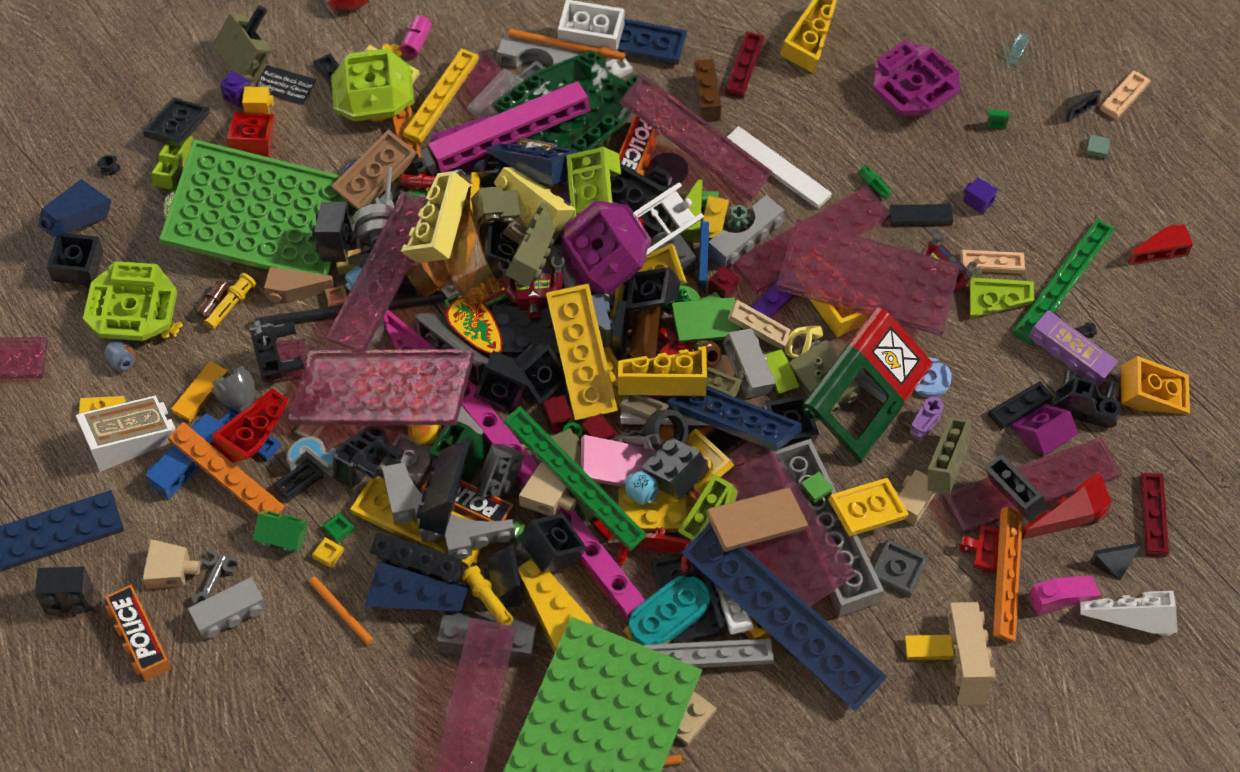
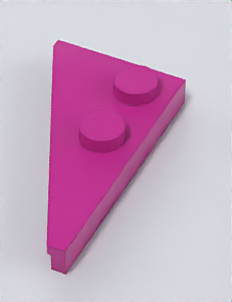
(402, 335)

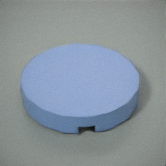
(936, 380)

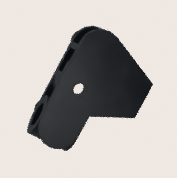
(263, 338)
(1086, 403)
(355, 456)

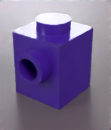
(233, 88)
(980, 195)

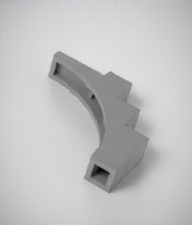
(461, 533)

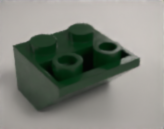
(457, 433)

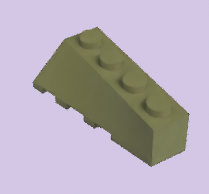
(533, 248)

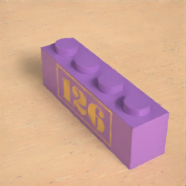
(1072, 348)

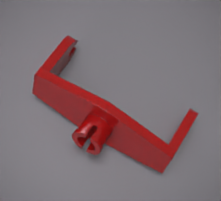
(659, 542)

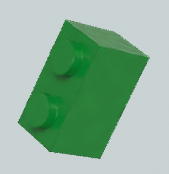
(280, 530)

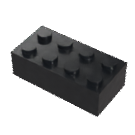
(636, 191)

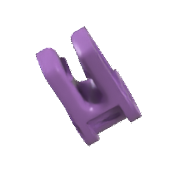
(926, 418)

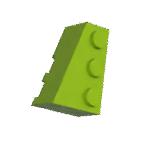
(716, 493)

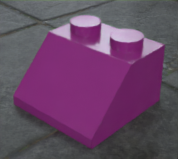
(1045, 428)

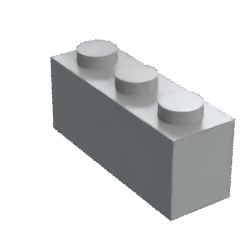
(749, 363)
(227, 608)

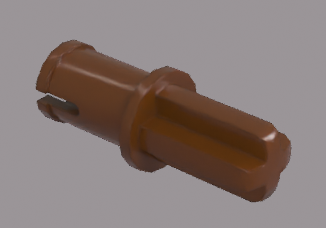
(212, 299)

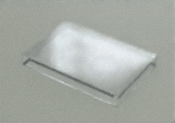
(500, 85)

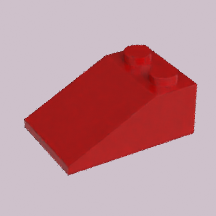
(252, 133)

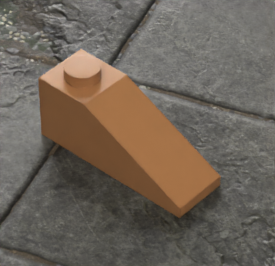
(292, 285)

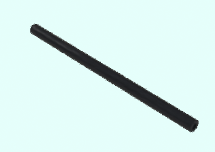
(329, 312)

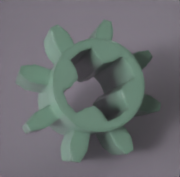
(738, 217)

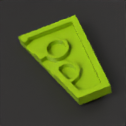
(998, 295)

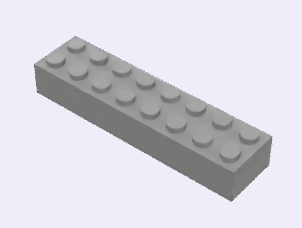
(864, 588)

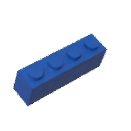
(175, 467)

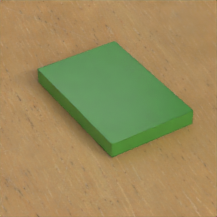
(703, 320)

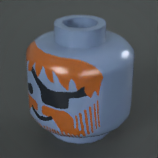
(119, 353)

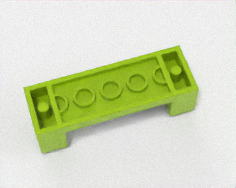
(590, 177)

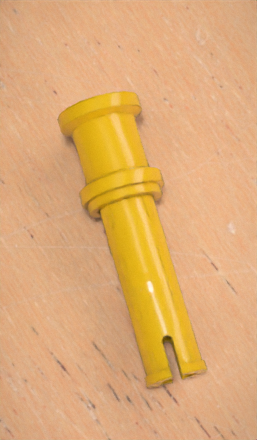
(235, 294)
(482, 589)

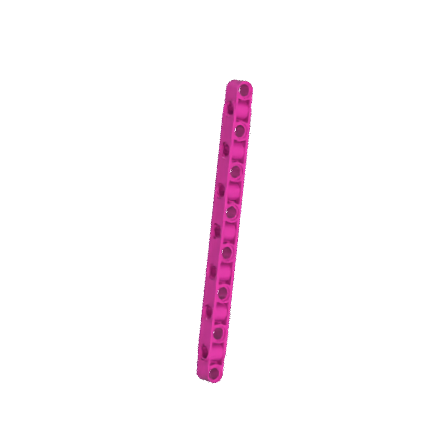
(601, 566)

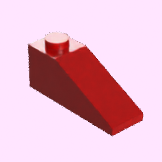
(1166, 244)

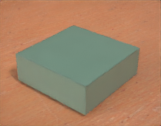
(1098, 146)

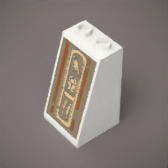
(125, 430)

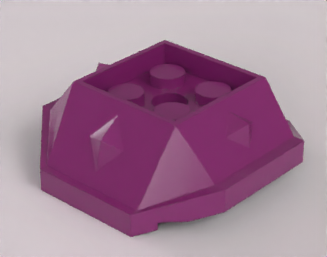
(915, 79)
(622, 250)

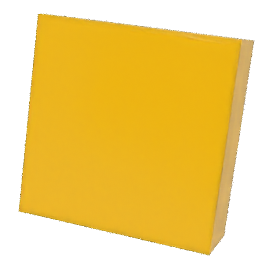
(327, 552)

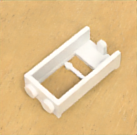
(677, 210)

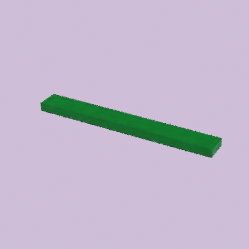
(1065, 278)
(575, 478)

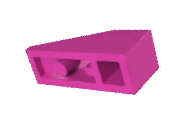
(1062, 593)

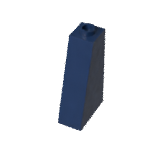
(74, 209)

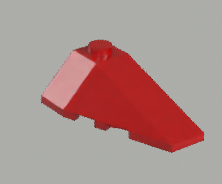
(1082, 508)

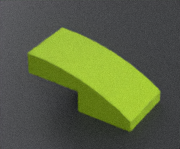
(782, 371)

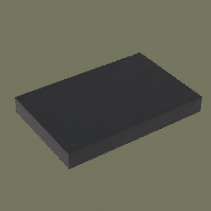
(176, 122)

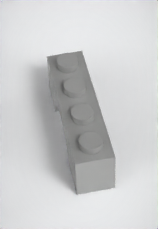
(516, 51)
(729, 246)

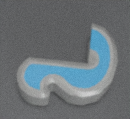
(311, 449)

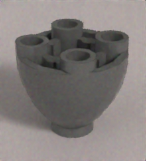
(236, 390)

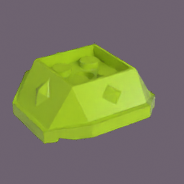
(372, 85)
(128, 286)

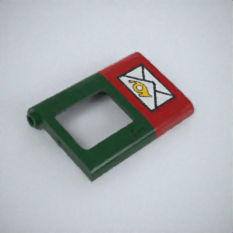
(889, 359)

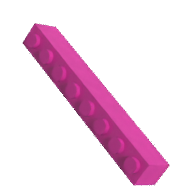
(509, 126)

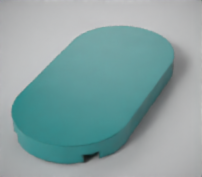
(669, 611)

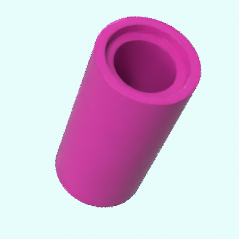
(415, 36)

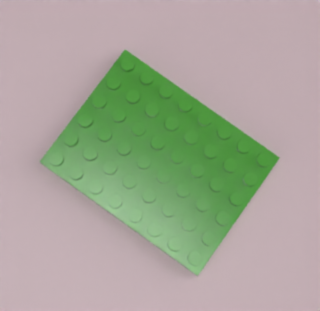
(248, 209)
(604, 706)

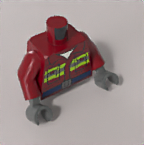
(940, 252)
(533, 297)

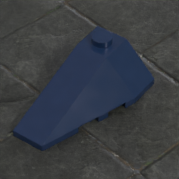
(539, 165)

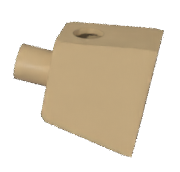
(546, 493)
(168, 566)

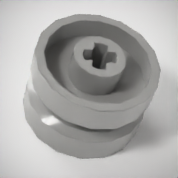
(370, 222)

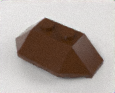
(644, 333)

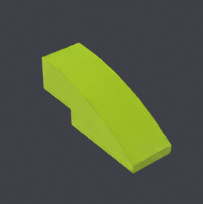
(170, 164)

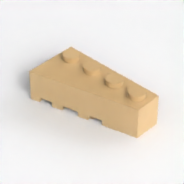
(970, 653)

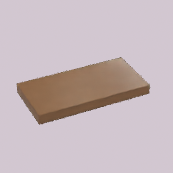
(368, 175)
(757, 519)

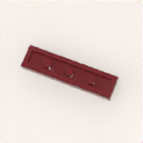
(744, 64)
(1154, 514)

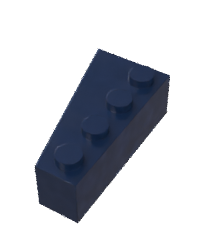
(412, 590)

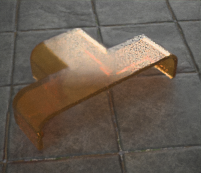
(464, 268)

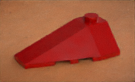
(250, 428)

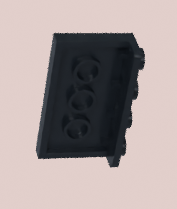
(520, 330)
(413, 555)
(709, 624)

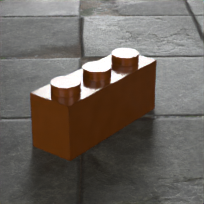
(707, 90)

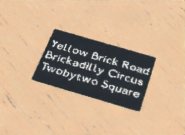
(286, 84)

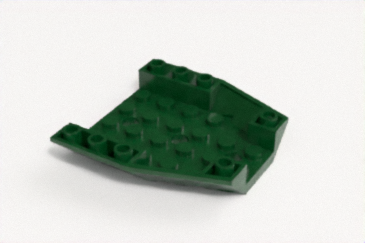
(603, 93)

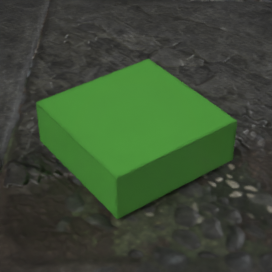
(816, 487)

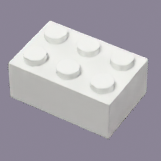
(591, 24)

